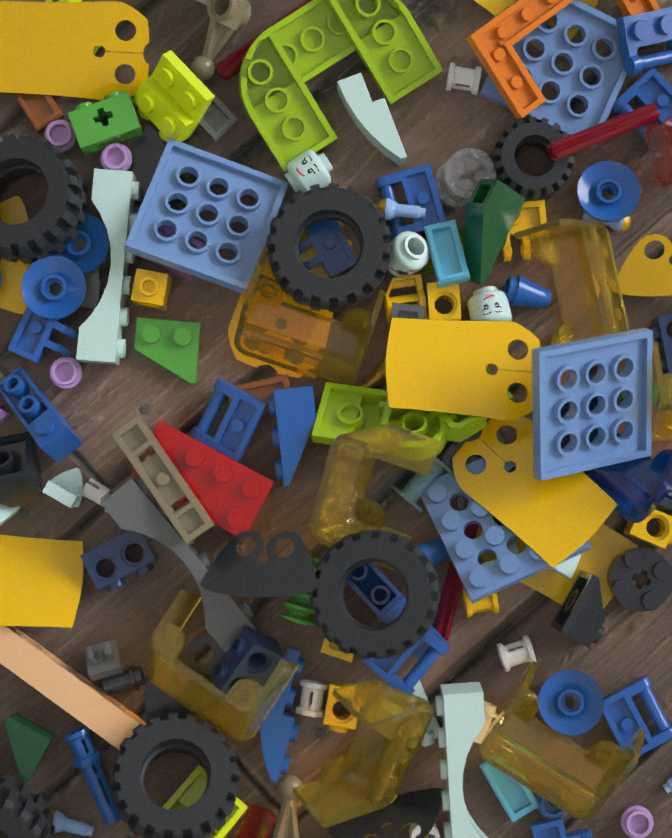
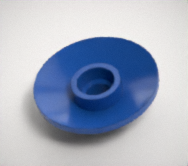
(609, 177)
(96, 249)
(43, 276)
(560, 716)

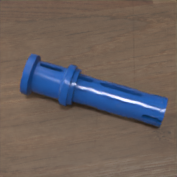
(88, 760)

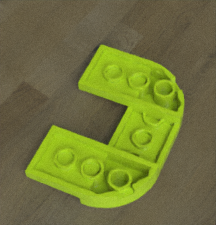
(310, 42)

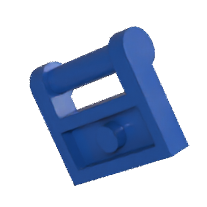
(641, 31)
(647, 90)
(418, 190)
(237, 425)
(388, 667)
(626, 720)

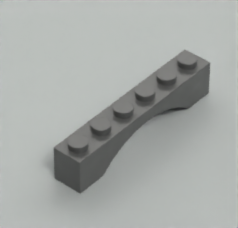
(136, 511)

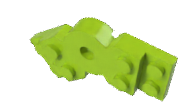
(357, 408)

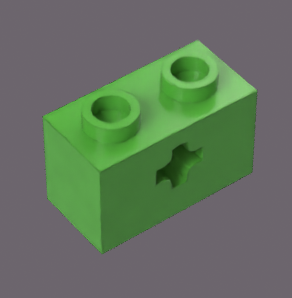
(122, 121)

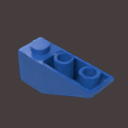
(39, 415)
(295, 419)

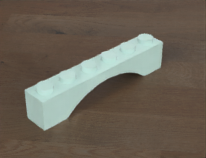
(101, 333)
(462, 719)

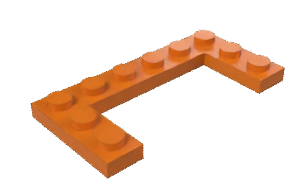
(495, 51)

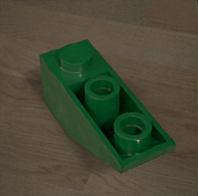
(487, 224)

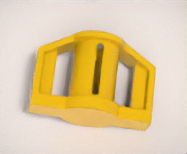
(414, 299)

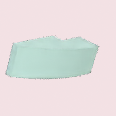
(371, 118)

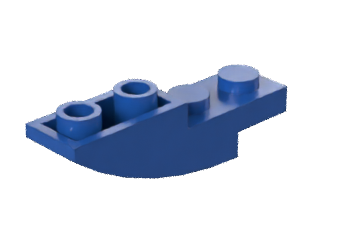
(382, 597)
(280, 726)

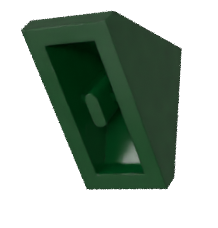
(29, 744)

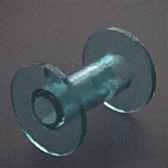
(420, 483)

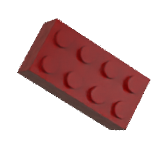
(223, 486)

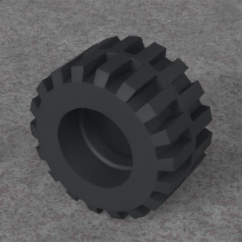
(537, 135)

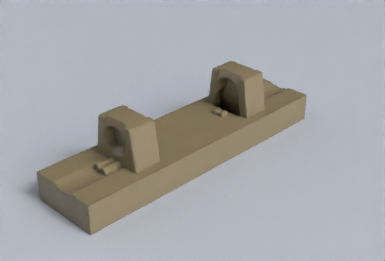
(163, 479)

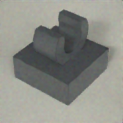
(103, 660)

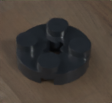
(624, 588)

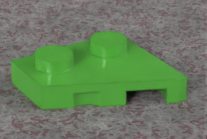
(170, 345)

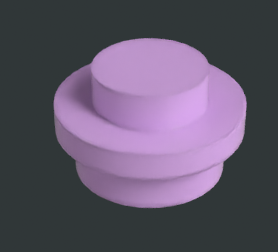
(61, 134)
(116, 157)
(65, 372)
(637, 821)

